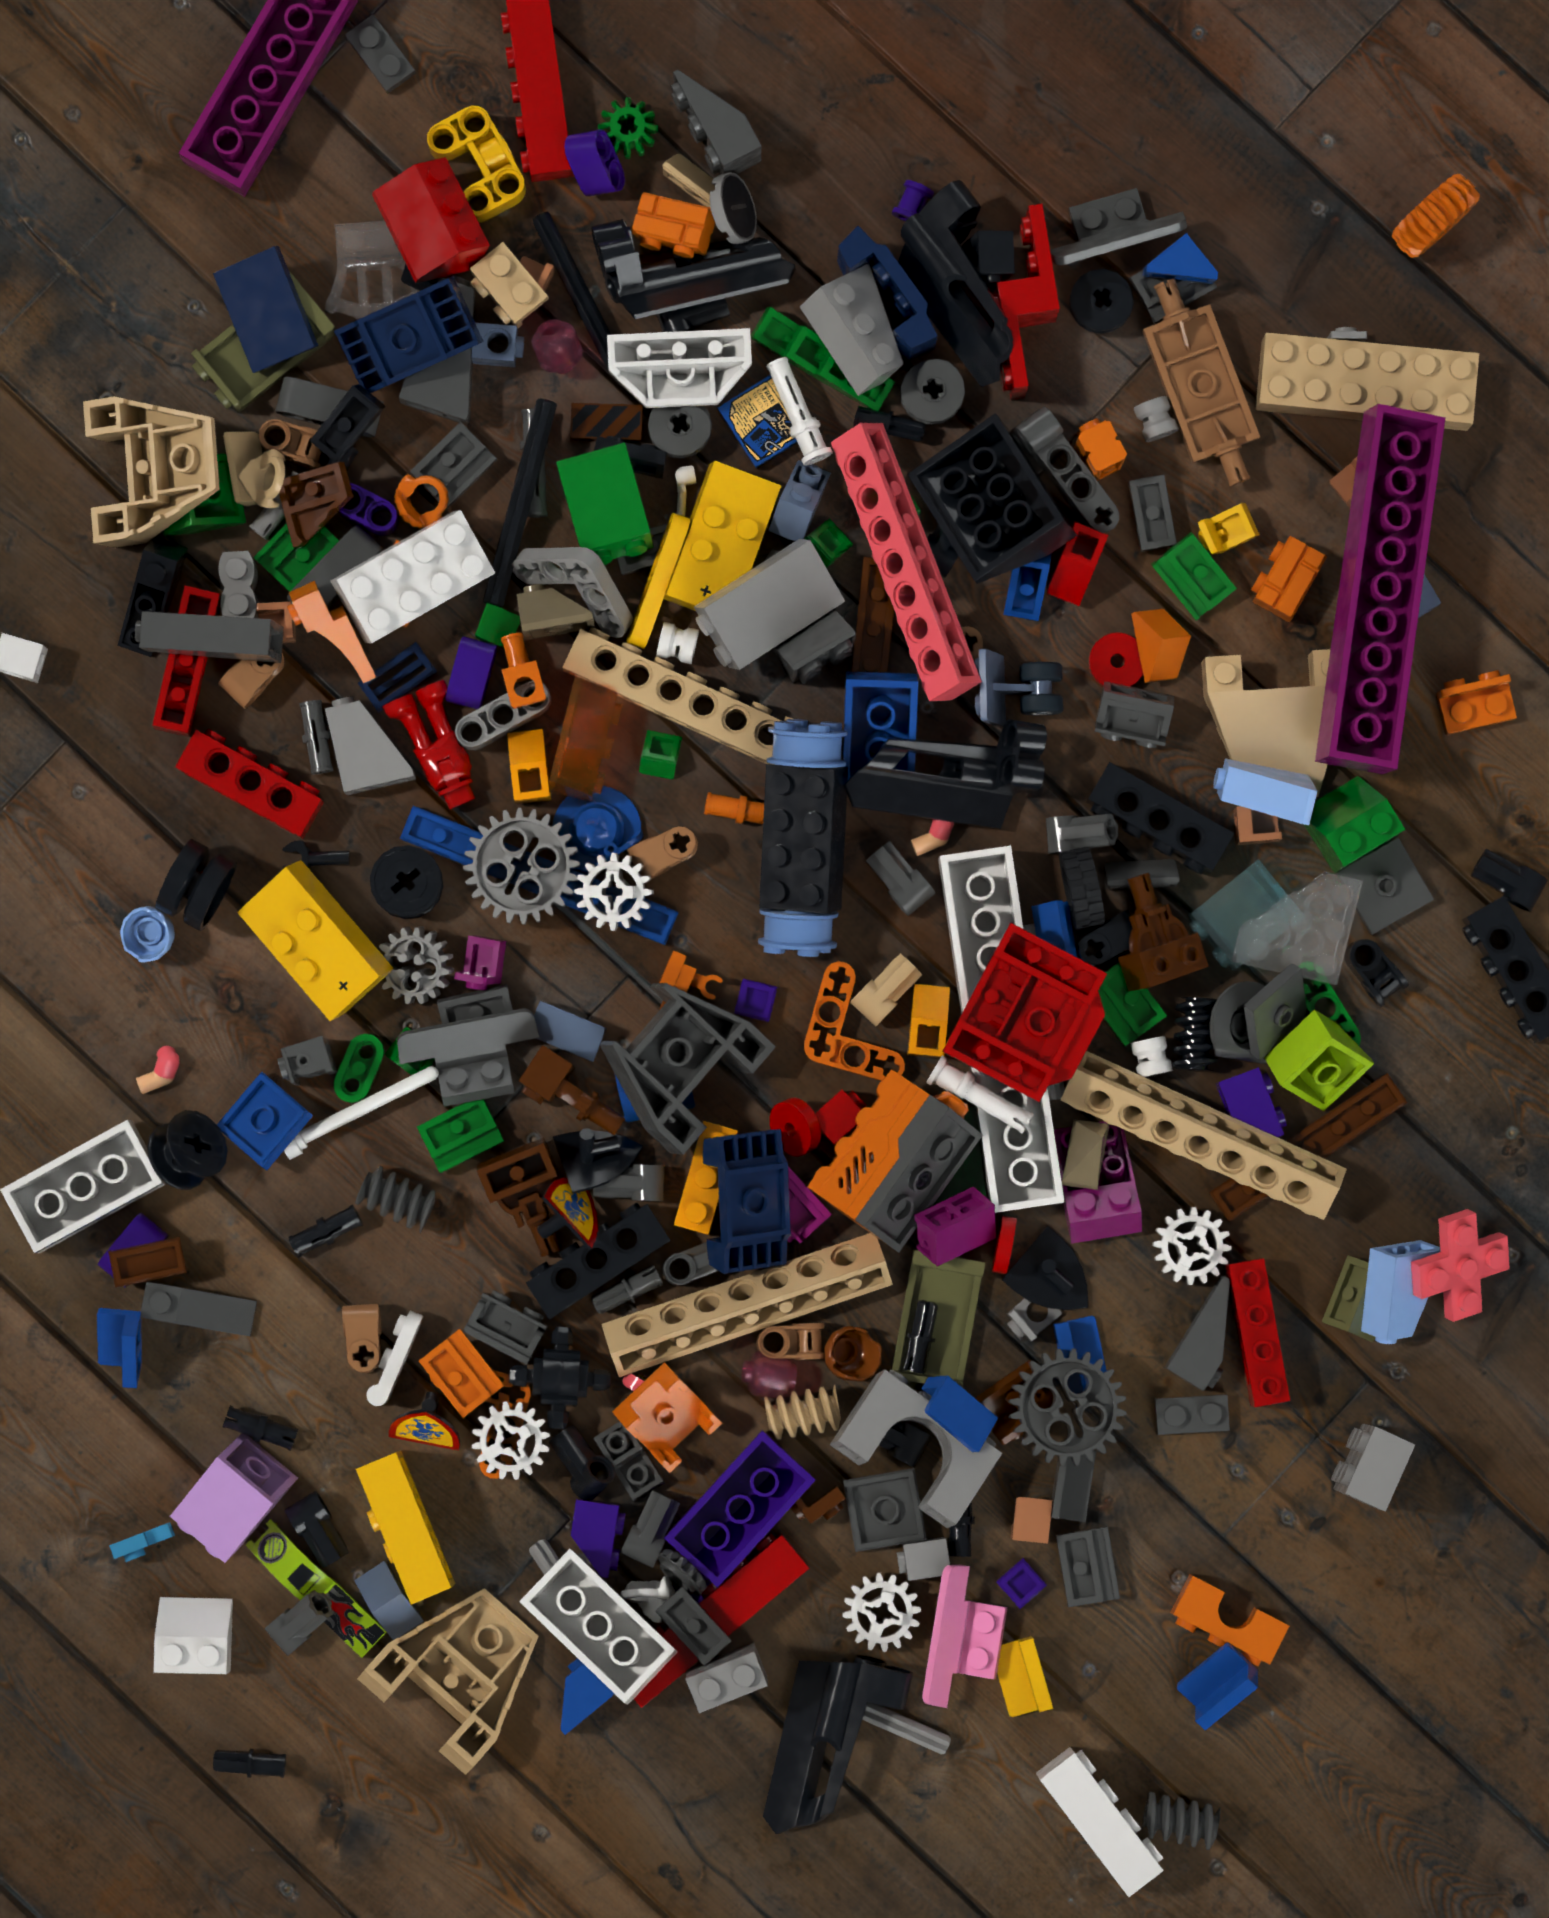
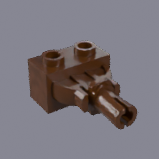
(1157, 942)
(548, 1078)
(518, 1185)

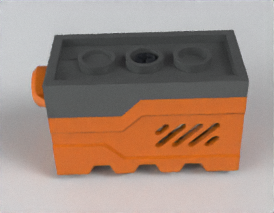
(897, 1159)

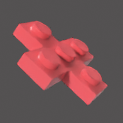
(1460, 1265)

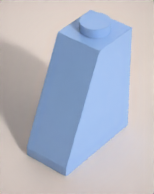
(1266, 790)
(1389, 1301)

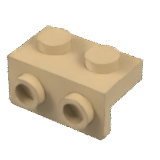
(508, 285)

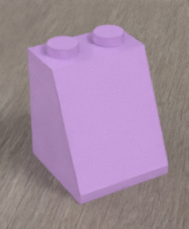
(233, 1497)

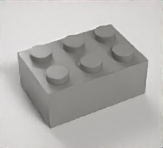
(1372, 1466)

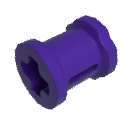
(912, 200)

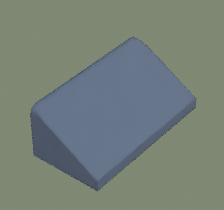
(568, 1031)

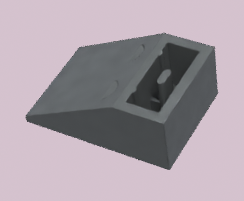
(721, 127)
(815, 646)

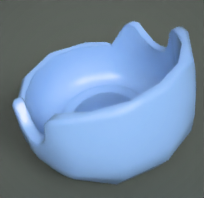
(147, 933)

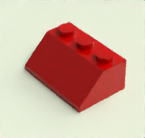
(431, 221)

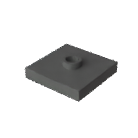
(1389, 886)
(1275, 1011)
(884, 1509)

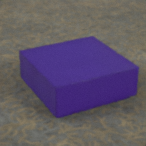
(755, 1000)
(1021, 1583)

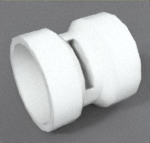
(677, 643)
(1151, 1056)

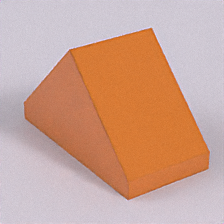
(1160, 644)

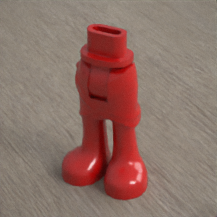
(444, 761)

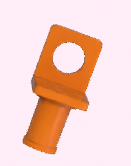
(520, 670)

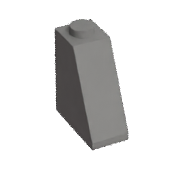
(363, 750)

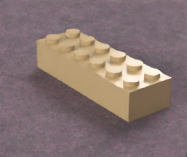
(1351, 376)

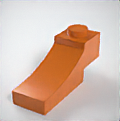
(311, 610)

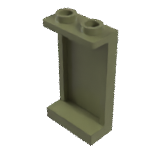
(230, 371)
(956, 1292)

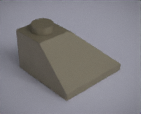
(550, 613)

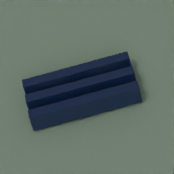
(406, 688)

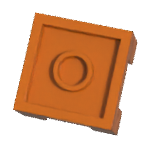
(664, 1414)

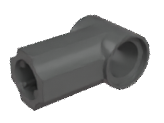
(1076, 832)
(905, 885)
(637, 1183)
(697, 1261)
(648, 1535)
(296, 1624)

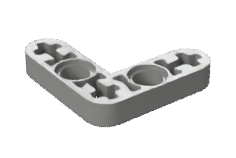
(587, 572)

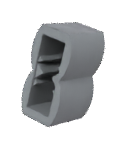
(240, 578)

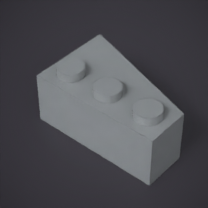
(855, 328)

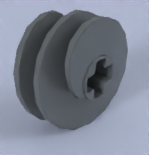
(944, 378)
(683, 444)

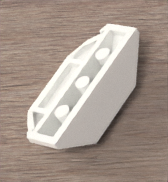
(680, 365)

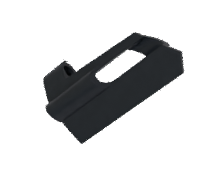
(934, 263)
(971, 787)
(824, 1708)

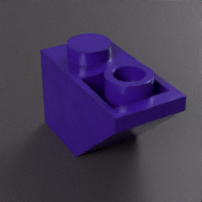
(1249, 1101)
(595, 1532)

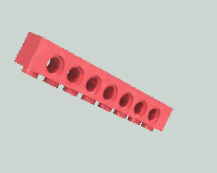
(905, 562)

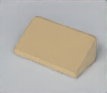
(689, 178)
(240, 449)

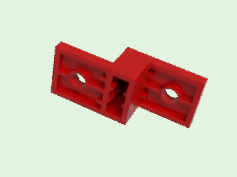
(1029, 299)

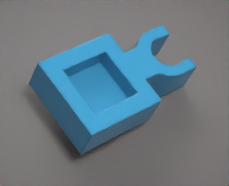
(134, 1546)

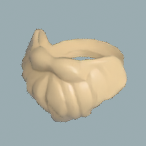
(264, 478)

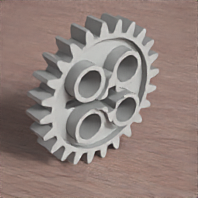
(492, 851)

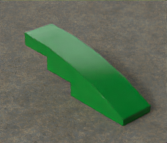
(810, 355)

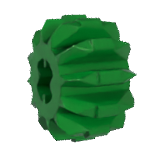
(642, 127)

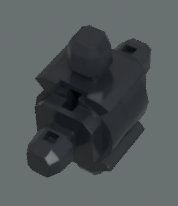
(560, 1377)

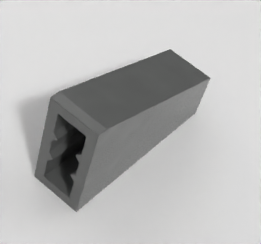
(447, 385)
(210, 636)

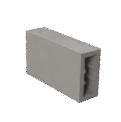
(768, 604)
(726, 1677)

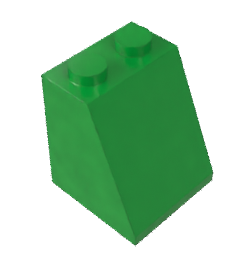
(605, 503)
(1352, 823)

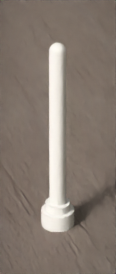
(359, 1109)

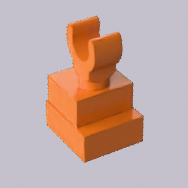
(683, 976)

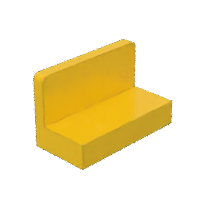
(1022, 1678)

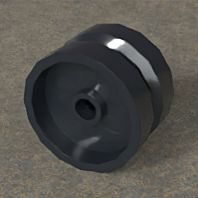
(196, 885)

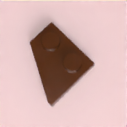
(313, 500)

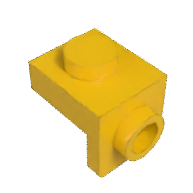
(1227, 529)

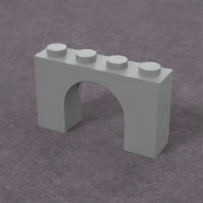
(891, 1401)

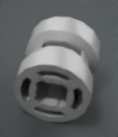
(1156, 419)

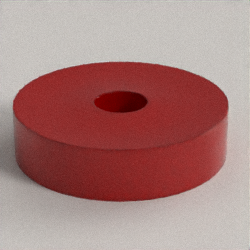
(1115, 645)
(798, 1126)
(1004, 1244)

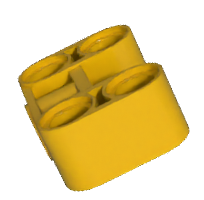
(490, 154)

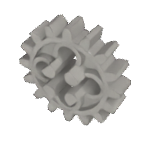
(430, 952)

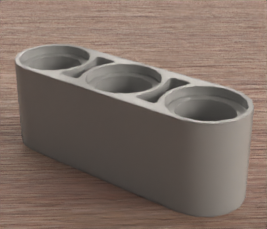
(493, 731)

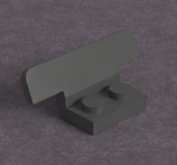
(1112, 225)
(470, 1053)

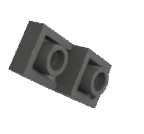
(630, 1461)

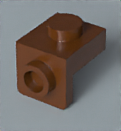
(826, 1505)

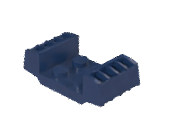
(916, 334)
(409, 335)
(751, 1201)

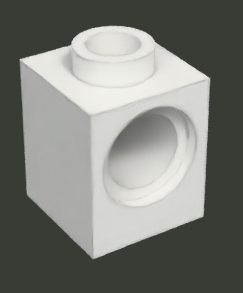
(21, 657)

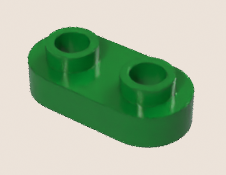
(358, 1068)

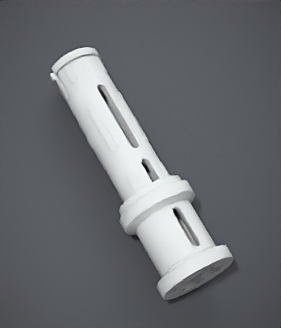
(804, 426)
(965, 1087)

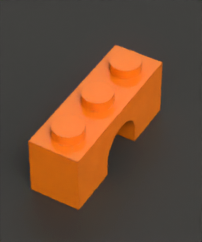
(1256, 1637)

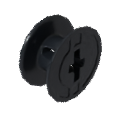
(406, 861)
(187, 1150)

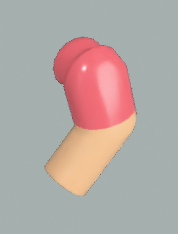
(937, 837)
(163, 1073)

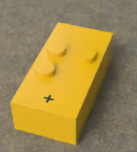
(721, 533)
(315, 940)
(405, 1527)

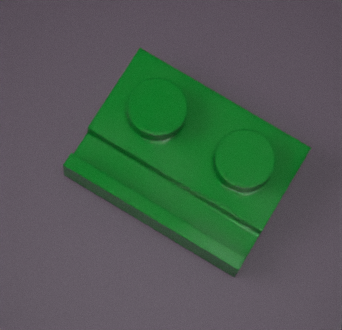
(292, 564)
(1194, 576)
(1127, 1012)
(460, 1134)

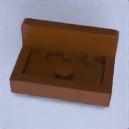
(997, 1399)

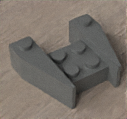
(675, 1056)

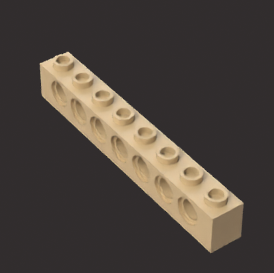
(582, 664)
(1220, 1133)
(746, 1304)

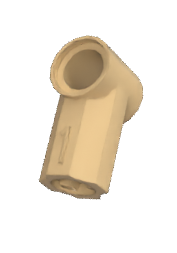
(881, 995)

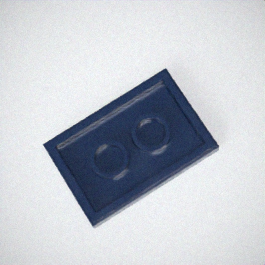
(265, 309)

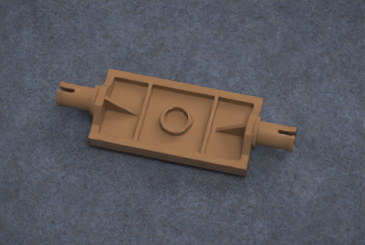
(1201, 383)

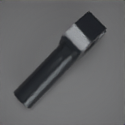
(316, 858)

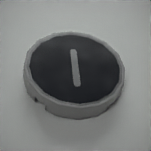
(733, 208)

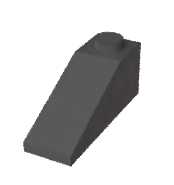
(198, 1308)
(1202, 1346)

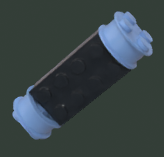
(803, 837)

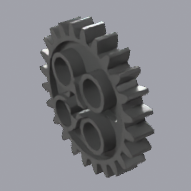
(1097, 1393)

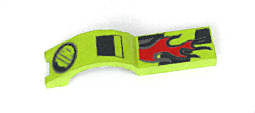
(302, 1576)

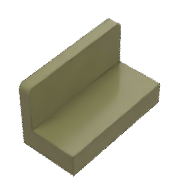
(1348, 1297)

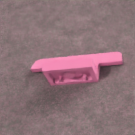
(963, 1638)

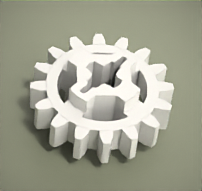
(614, 909)
(1199, 1231)
(523, 1461)
(876, 1627)

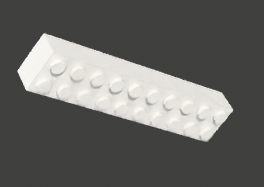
(979, 907)

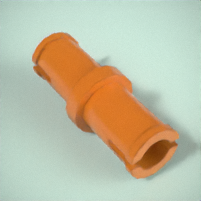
(734, 808)

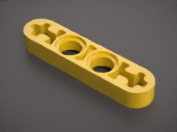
(658, 580)

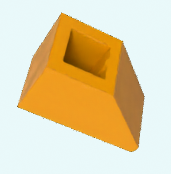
(528, 766)
(928, 1021)

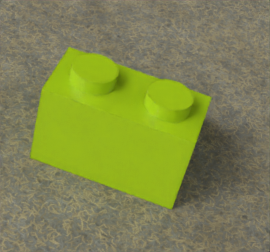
(1318, 1061)

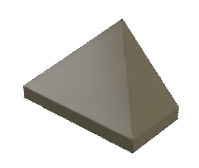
(1085, 1154)

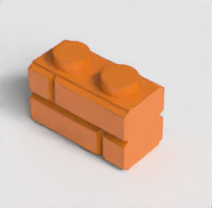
(673, 225)
(1099, 448)
(1288, 579)

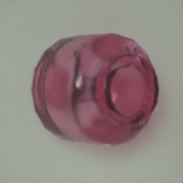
(557, 346)
(769, 1376)

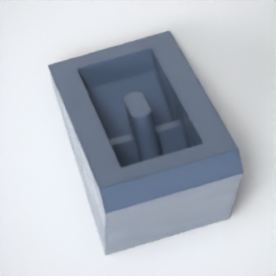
(388, 1601)

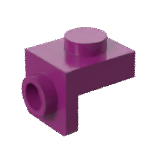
(482, 962)

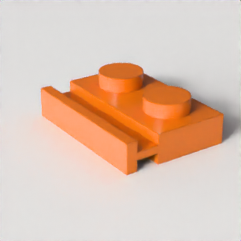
(461, 1373)

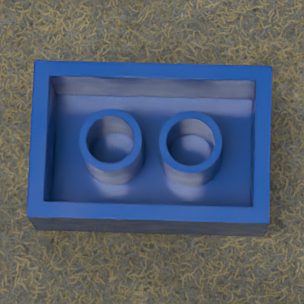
(875, 710)

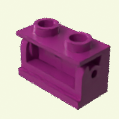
(805, 1209)
(955, 1226)

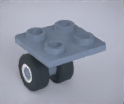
(991, 700)

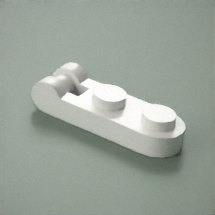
(394, 1360)

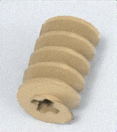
(803, 1413)

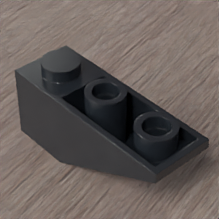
(153, 587)

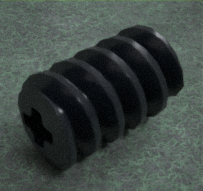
(1195, 1034)

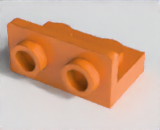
(1476, 703)

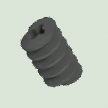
(396, 1198)
(1181, 1820)

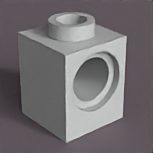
(923, 1558)

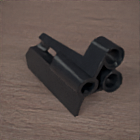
(670, 282)

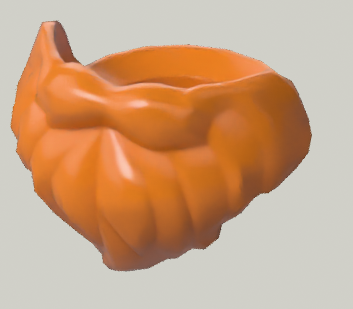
(404, 506)

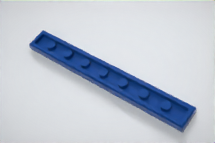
(452, 840)

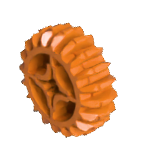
(1435, 215)

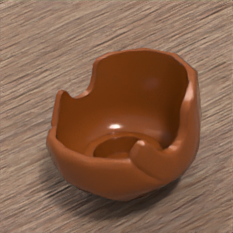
(852, 1354)

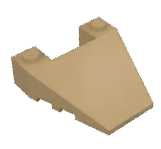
(167, 465)
(1268, 725)
(467, 1664)

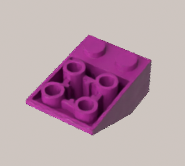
(1111, 1208)

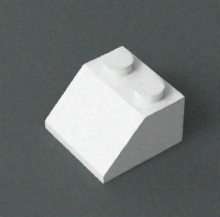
(193, 1635)

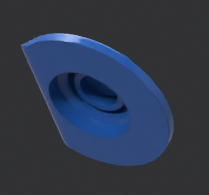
(599, 826)

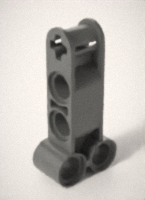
(1042, 435)

